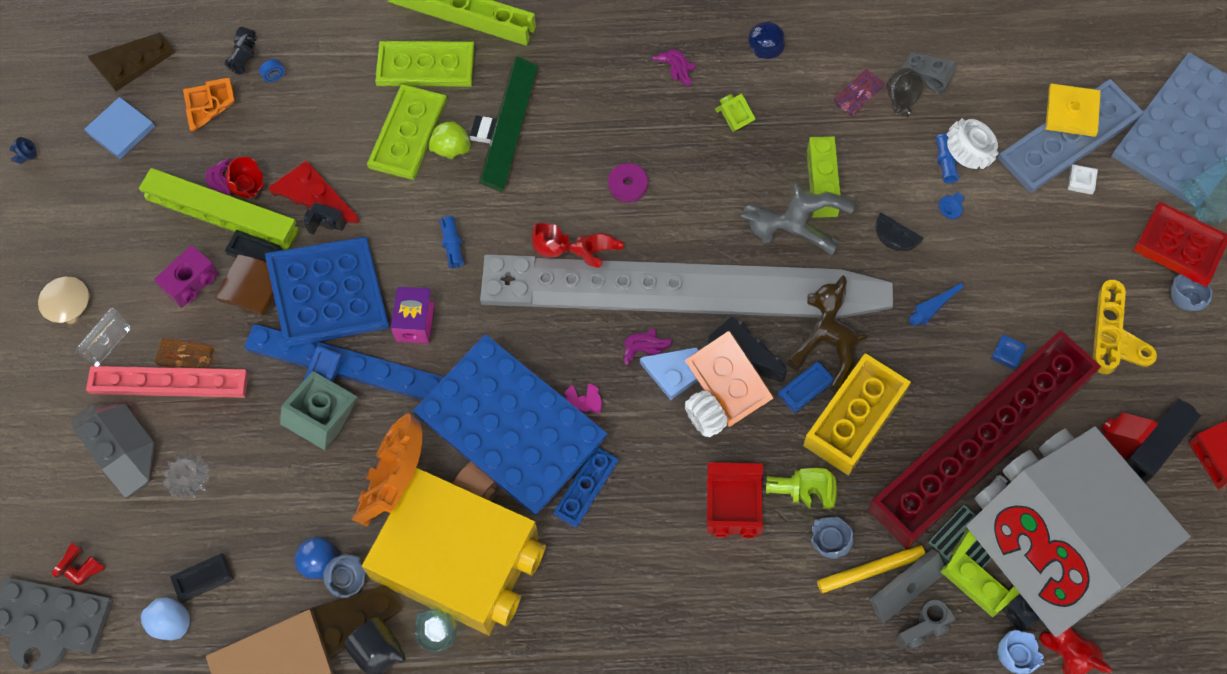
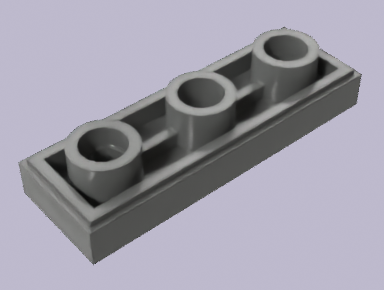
(907, 585)

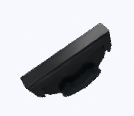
(896, 235)

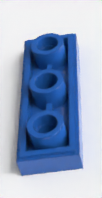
(579, 500)

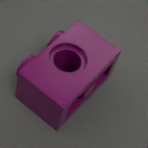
(187, 264)

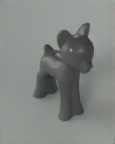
(765, 222)

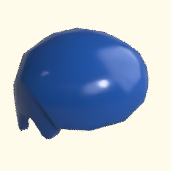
(314, 556)

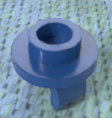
(951, 205)

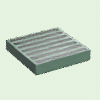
(950, 535)

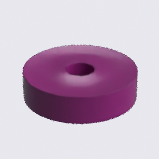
(624, 192)

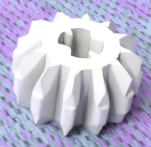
(706, 413)

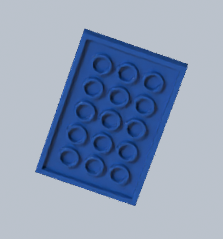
(510, 424)

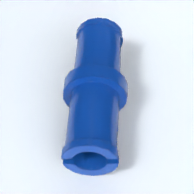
(946, 160)
(451, 242)

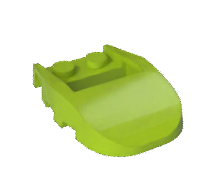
(975, 580)

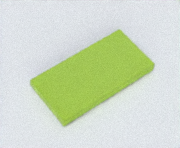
(425, 63)
(407, 132)

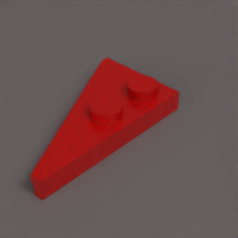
(306, 186)

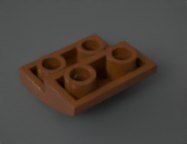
(247, 286)

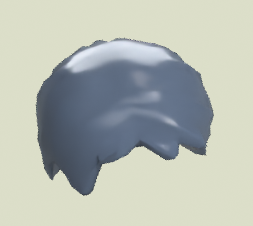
(832, 537)

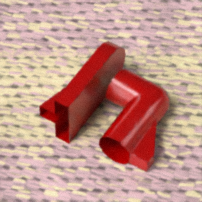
(76, 576)

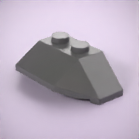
(117, 445)

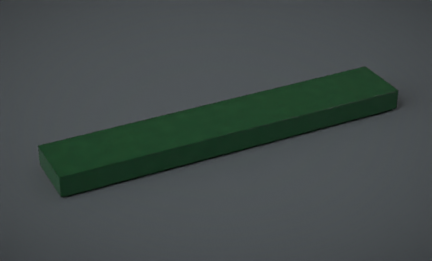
(508, 124)

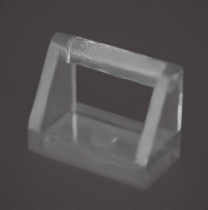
(103, 337)

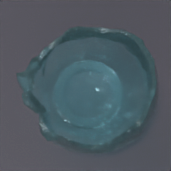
(435, 630)

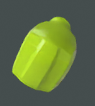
(804, 483)

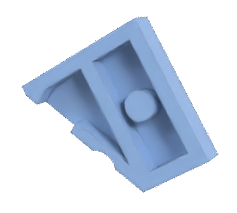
(670, 371)

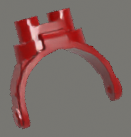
(590, 244)

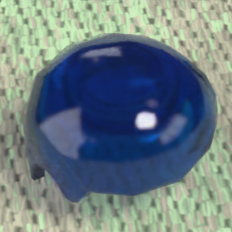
(767, 40)

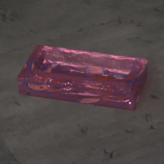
(858, 92)

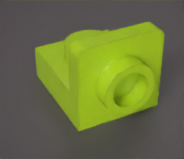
(735, 111)

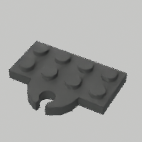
(49, 621)

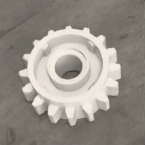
(972, 143)

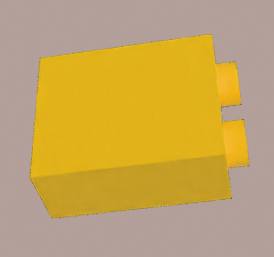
(455, 552)

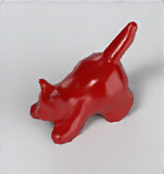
(1078, 653)

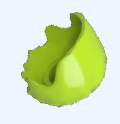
(449, 140)

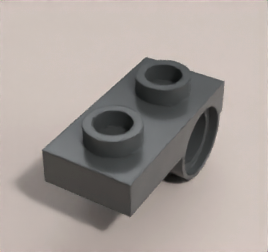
(934, 70)
(915, 636)

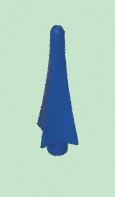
(928, 309)

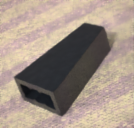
(1163, 440)

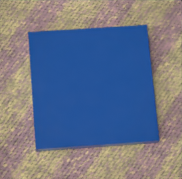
(326, 291)

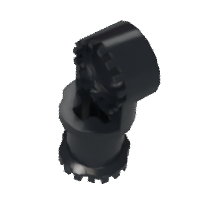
(242, 50)

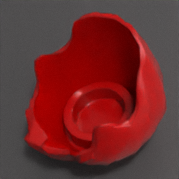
(244, 177)
(549, 240)

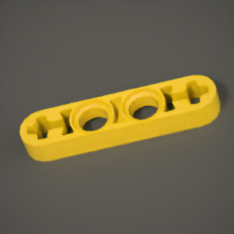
(1113, 327)

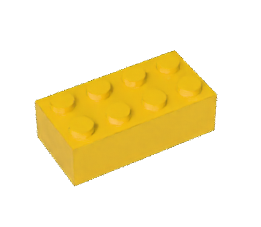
(856, 414)

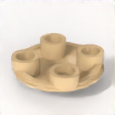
(63, 300)

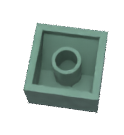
(317, 410)

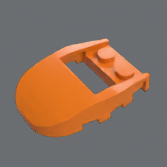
(397, 464)

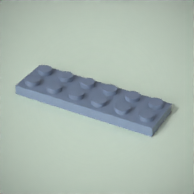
(1048, 153)

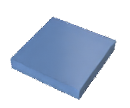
(119, 128)

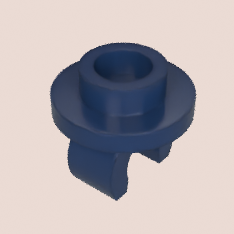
(25, 150)

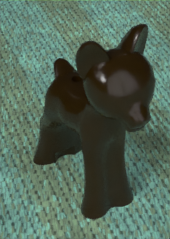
(829, 300)

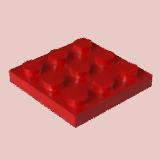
(1182, 244)

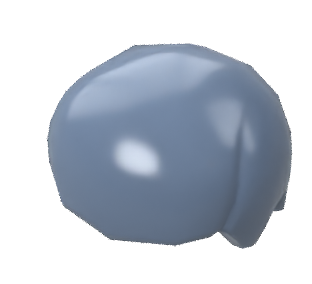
(1189, 294)
(344, 575)

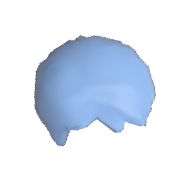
(165, 619)
(1020, 652)

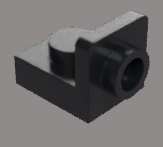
(323, 215)

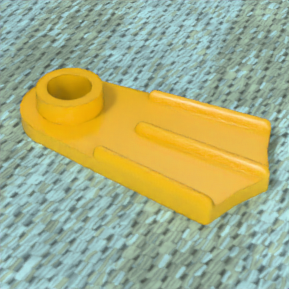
(1131, 349)

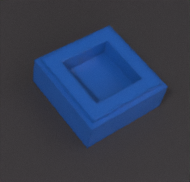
(1009, 352)

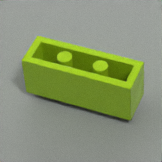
(823, 171)

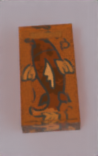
(183, 354)

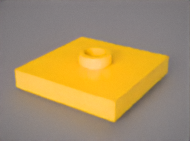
(1073, 110)

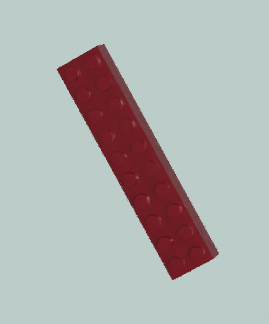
(983, 439)

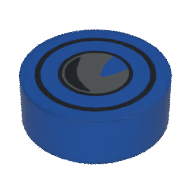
(272, 70)

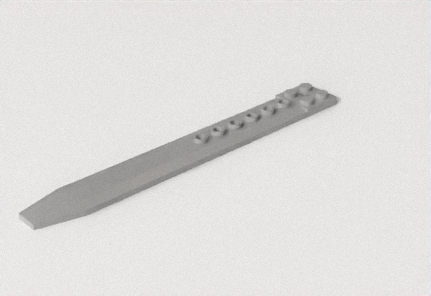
(674, 287)

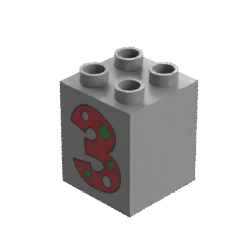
(1073, 526)

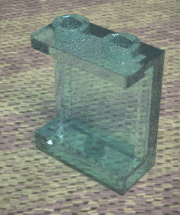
(1209, 193)

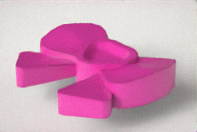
(591, 402)

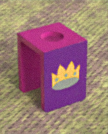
(412, 315)

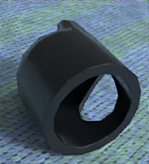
(374, 647)

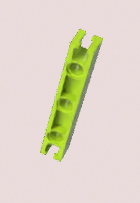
(479, 15)
(218, 208)

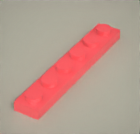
(167, 381)

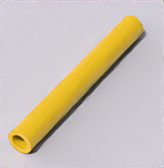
(870, 569)

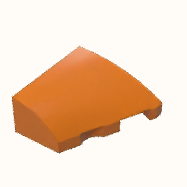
(207, 101)

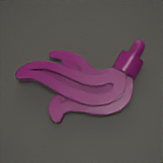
(678, 64)
(215, 178)
(646, 343)

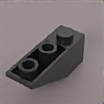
(756, 350)

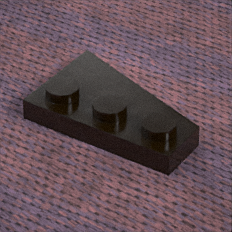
(131, 60)
(342, 617)

